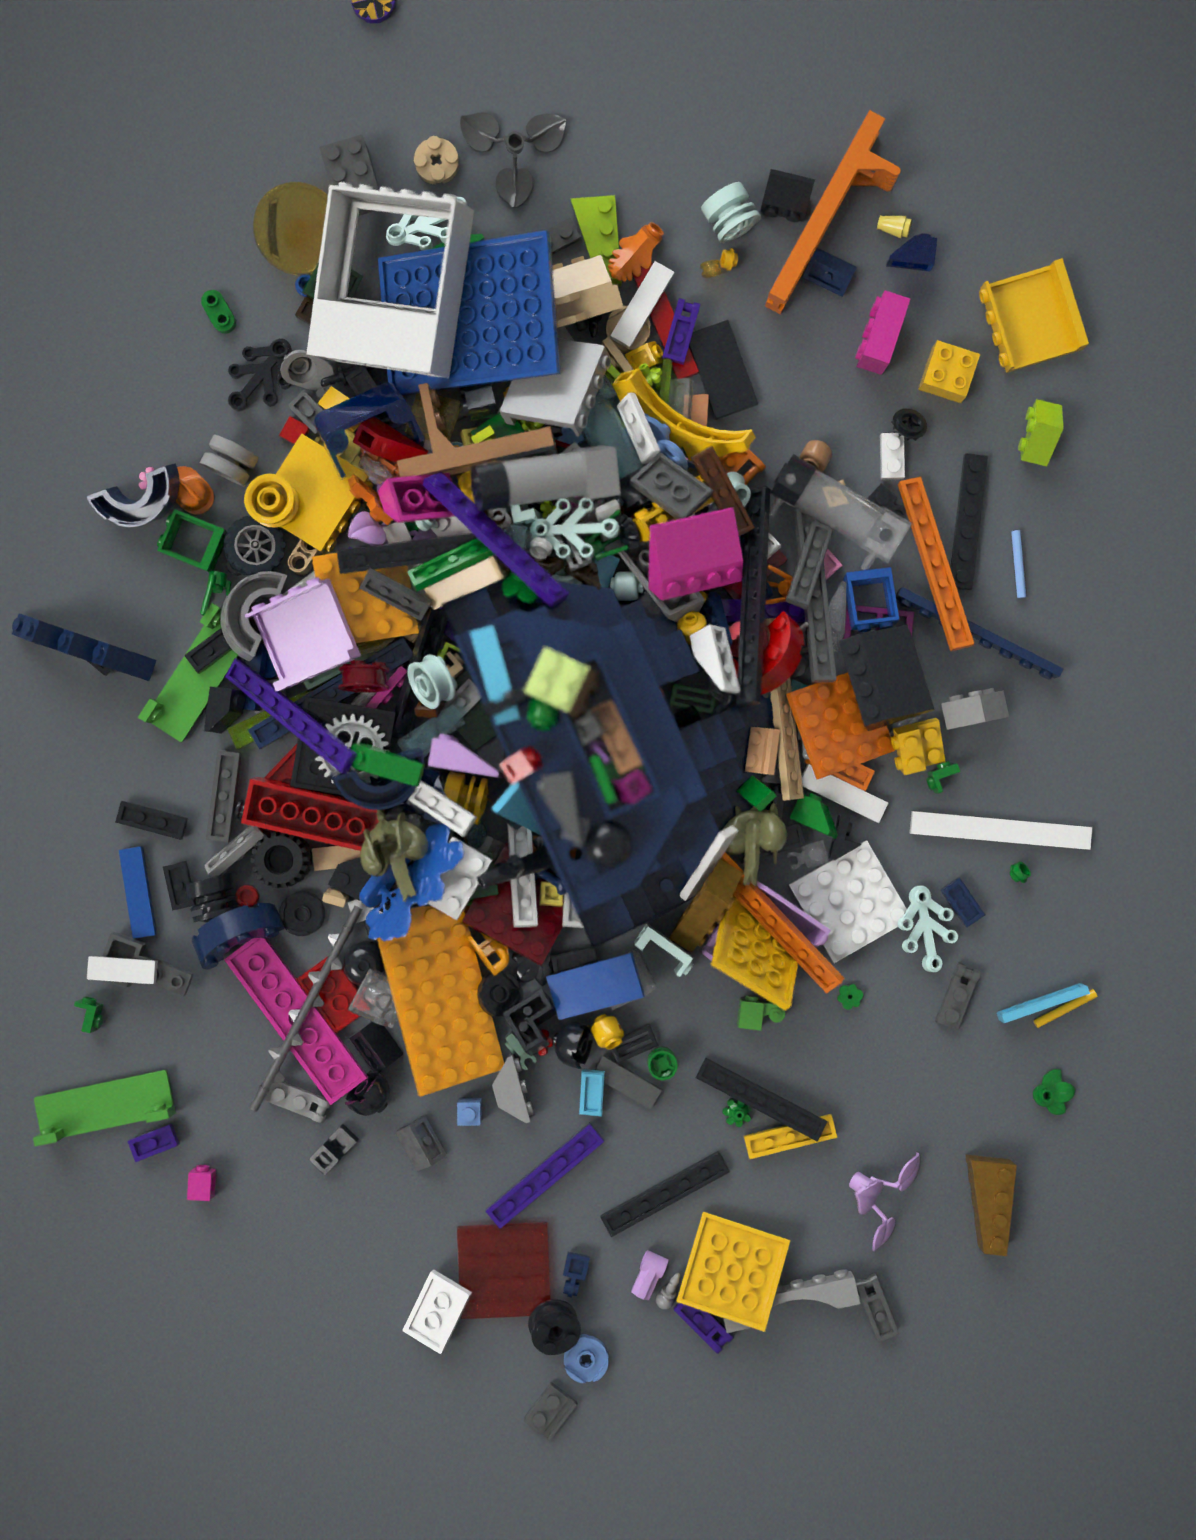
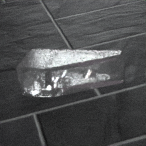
(837, 613)

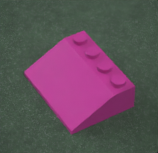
(694, 554)

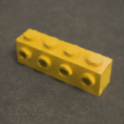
(656, 515)

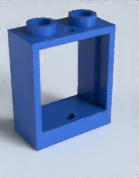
(869, 577)

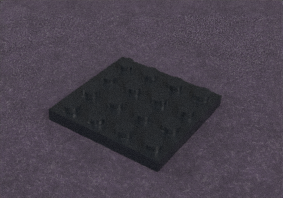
(305, 768)

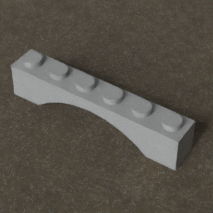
(836, 1290)

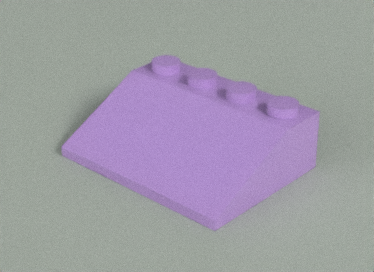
(452, 755)

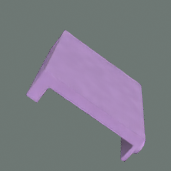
(305, 632)

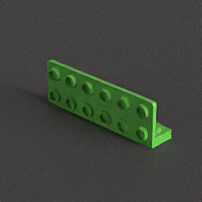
(186, 690)
(103, 1106)

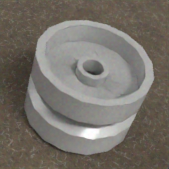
(229, 459)

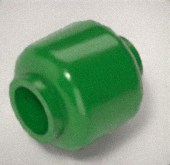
(542, 714)

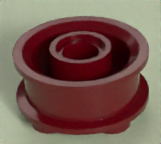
(364, 677)

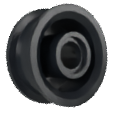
(559, 1338)

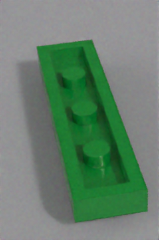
(449, 564)

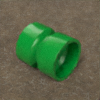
(662, 1063)

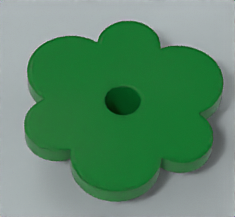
(856, 995)

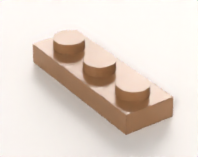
(617, 738)

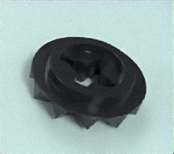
(916, 421)
(629, 532)

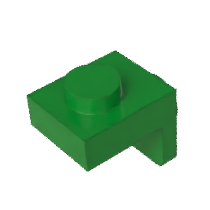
(944, 769)
(93, 1017)

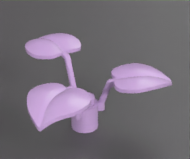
(369, 531)
(868, 1190)

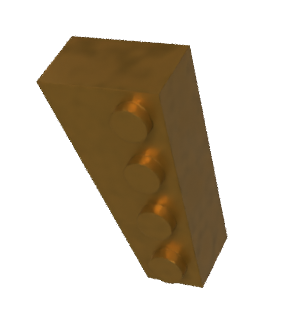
(992, 1199)

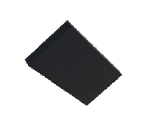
(722, 370)

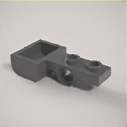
(167, 978)

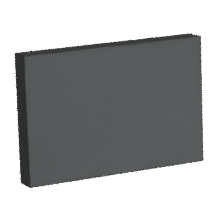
(671, 487)

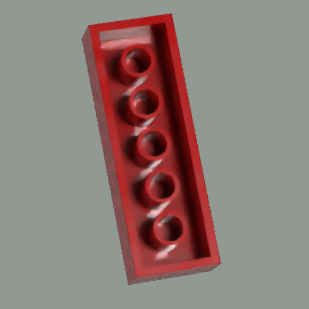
(307, 813)

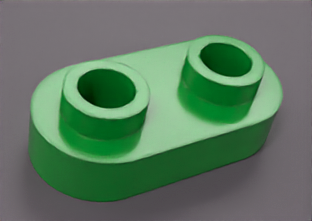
(217, 311)

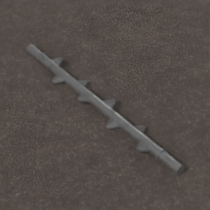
(299, 1015)

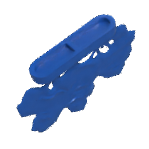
(426, 881)

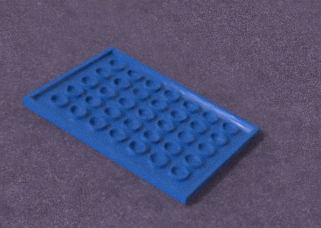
(504, 310)

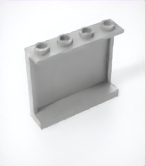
(564, 397)

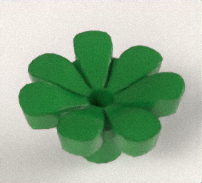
(733, 1111)

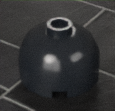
(608, 844)
(360, 959)
(573, 1044)
(369, 1095)

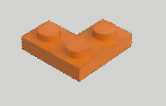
(361, 490)

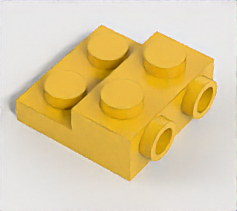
(918, 746)

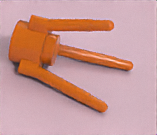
(783, 586)

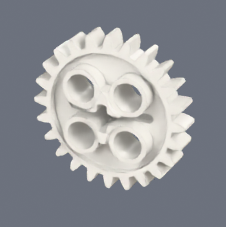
(351, 727)

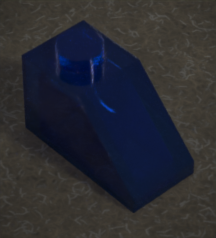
(915, 254)

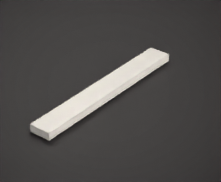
(1000, 830)

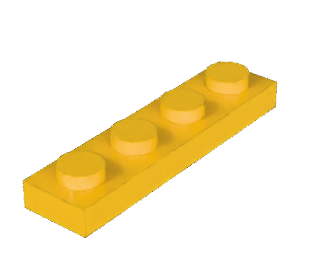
(783, 1139)

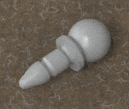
(666, 1297)

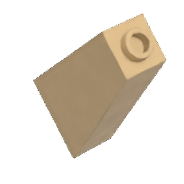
(467, 581)

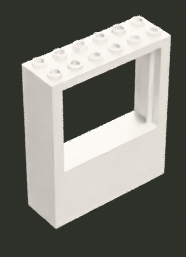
(383, 332)

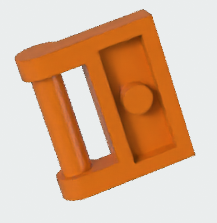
(735, 461)

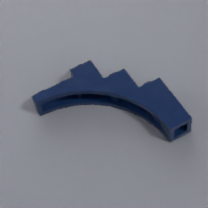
(83, 647)

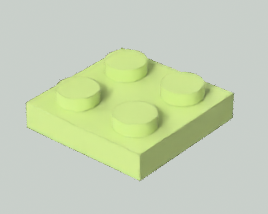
(556, 679)

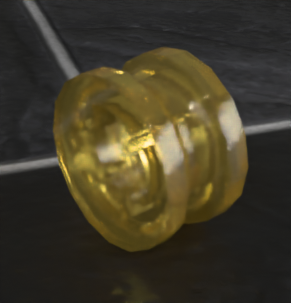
(710, 268)

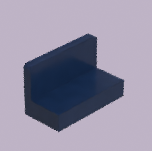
(829, 272)

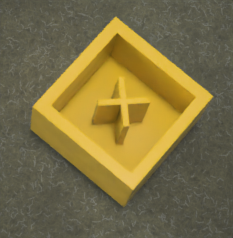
(949, 371)

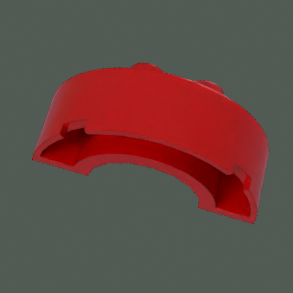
(782, 653)

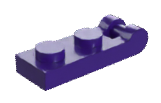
(681, 332)
(705, 1326)

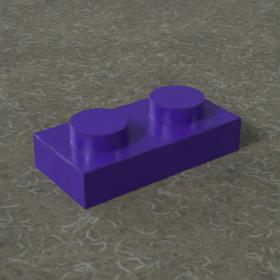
(153, 1142)

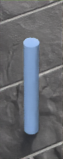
(1018, 564)

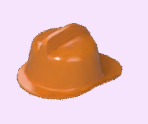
(194, 492)

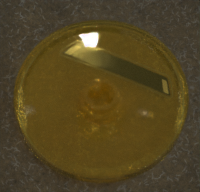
(291, 226)

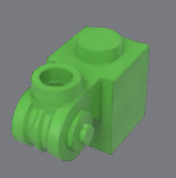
(753, 1010)

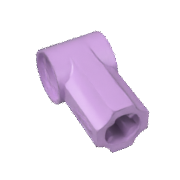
(651, 1269)

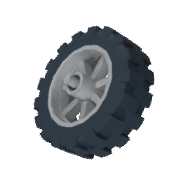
(240, 563)

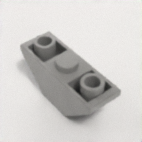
(511, 1090)

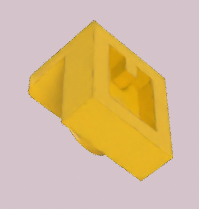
(648, 353)

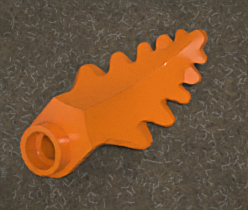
(635, 252)

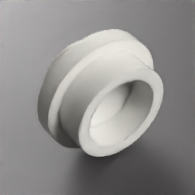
(540, 548)

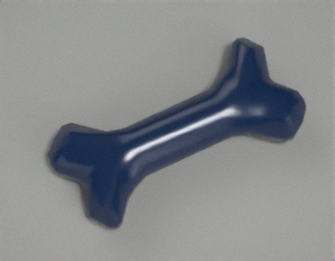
(545, 874)

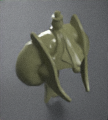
(756, 830)
(390, 845)

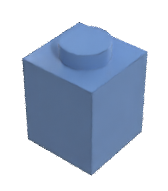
(469, 1112)

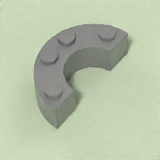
(234, 624)

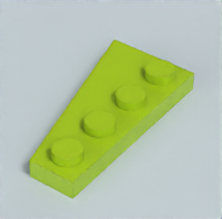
(598, 227)

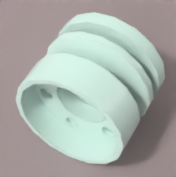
(730, 212)

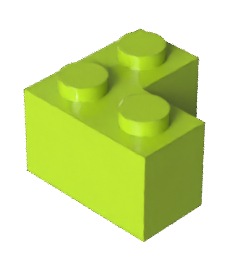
(1043, 432)

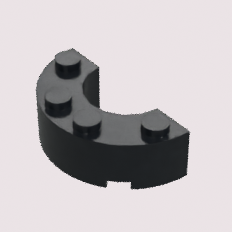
(479, 401)

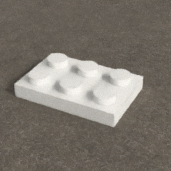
(437, 1311)

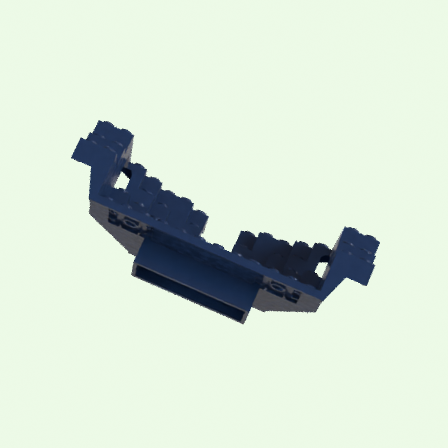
(688, 769)

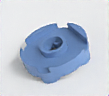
(589, 1371)

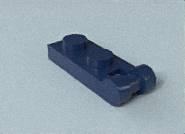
(715, 613)

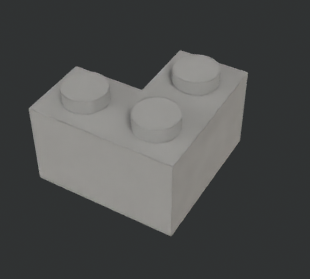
(977, 708)

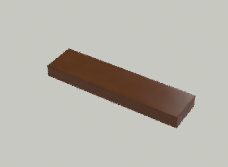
(724, 493)

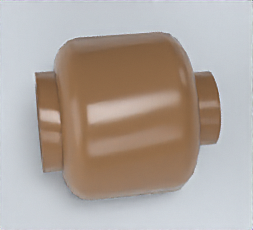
(817, 454)

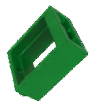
(213, 549)

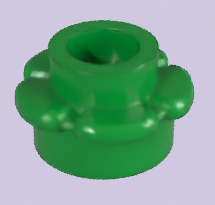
(1020, 872)

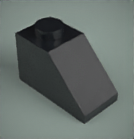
(223, 708)

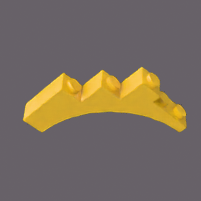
(684, 432)

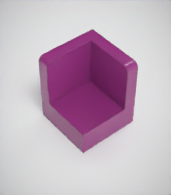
(631, 787)

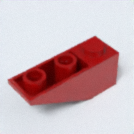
(385, 441)

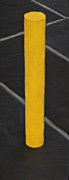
(1065, 1008)

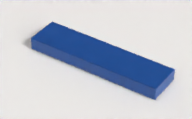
(137, 892)

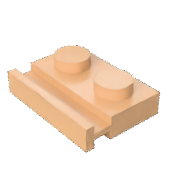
(762, 750)

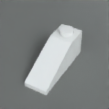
(714, 654)

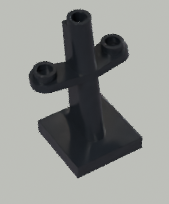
(519, 867)

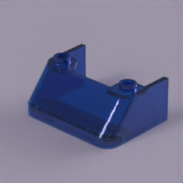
(334, 420)

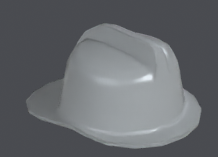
(305, 370)

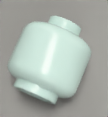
(626, 586)

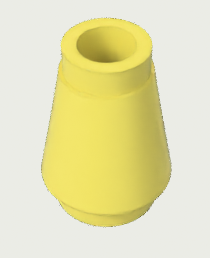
(895, 225)

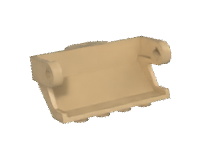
(583, 290)

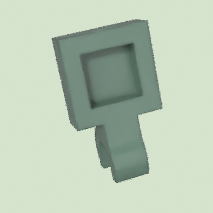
(514, 1046)

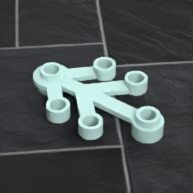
(402, 233)
(571, 528)
(926, 925)

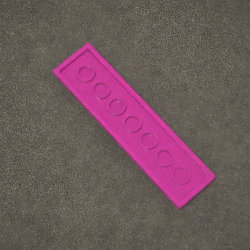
(277, 993)

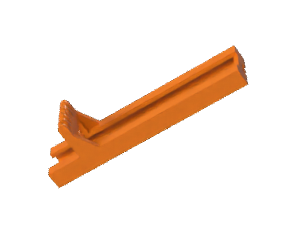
(853, 171)

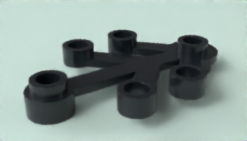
(261, 372)

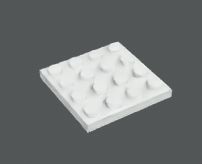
(851, 900)

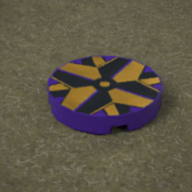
(373, 10)

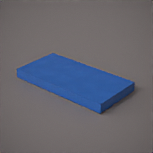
(595, 986)

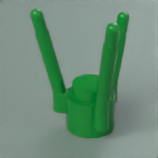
(599, 547)
(216, 583)

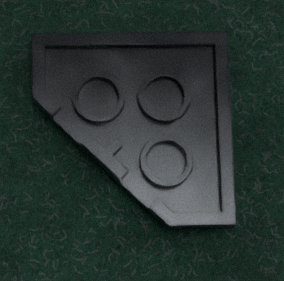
(352, 877)

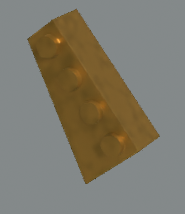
(707, 906)

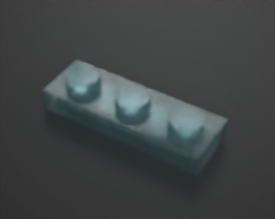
(444, 724)

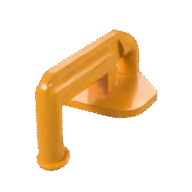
(487, 948)

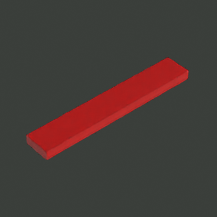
(662, 319)

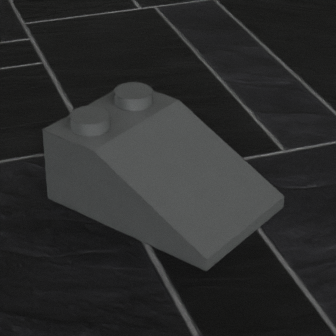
(562, 799)

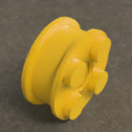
(261, 490)

